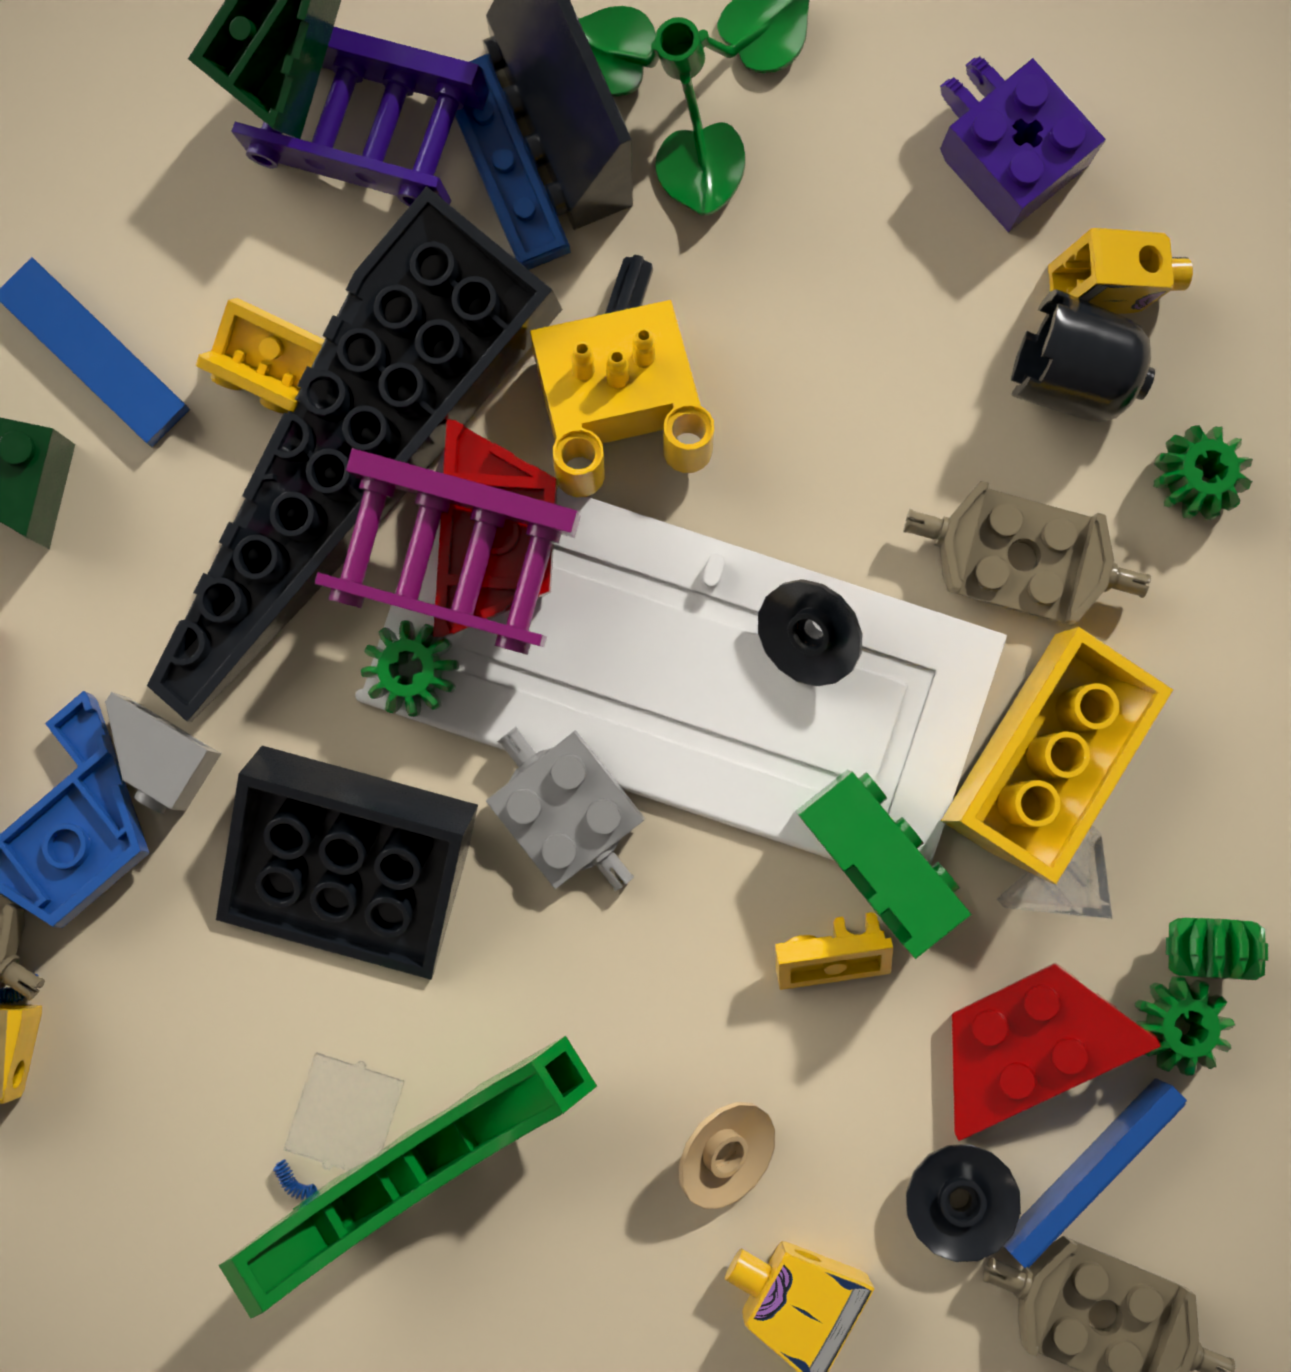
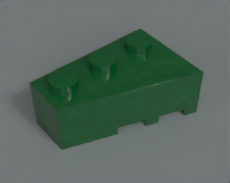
(269, 55)
(32, 478)

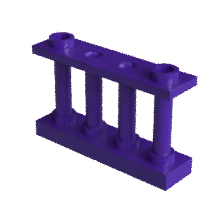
(402, 72)

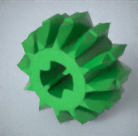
(1218, 464)
(397, 654)
(1216, 948)
(1197, 1010)

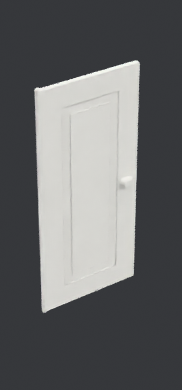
(682, 705)

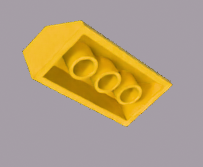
(1057, 754)

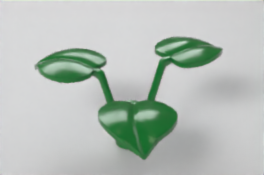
(708, 163)

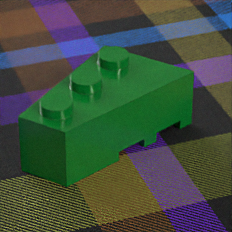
(884, 861)

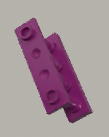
(489, 511)

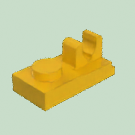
(826, 959)

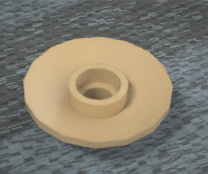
(726, 1155)

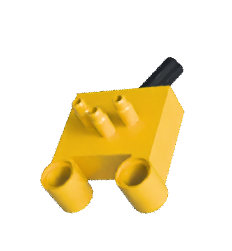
(619, 381)

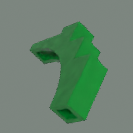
(405, 1173)

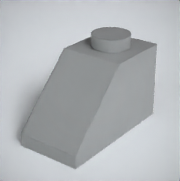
(157, 755)

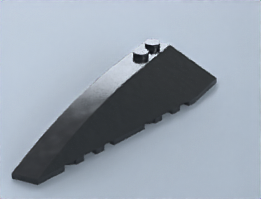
(416, 344)

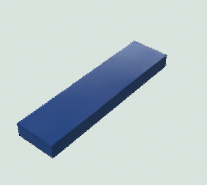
(511, 176)
(92, 352)
(1094, 1171)

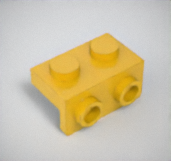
(260, 355)

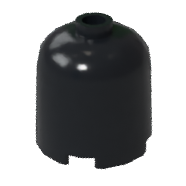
(1083, 360)

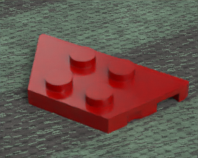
(489, 464)
(1035, 1045)

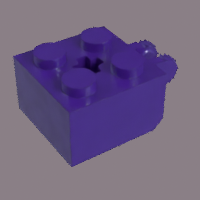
(1017, 111)

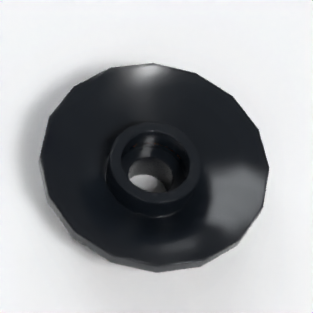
(795, 642)
(983, 1222)

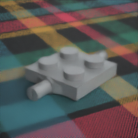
(565, 809)

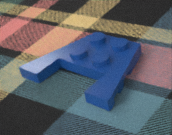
(79, 832)

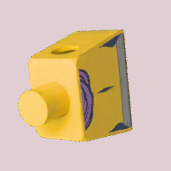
(1120, 269)
(800, 1303)

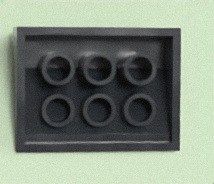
(565, 106)
(344, 861)

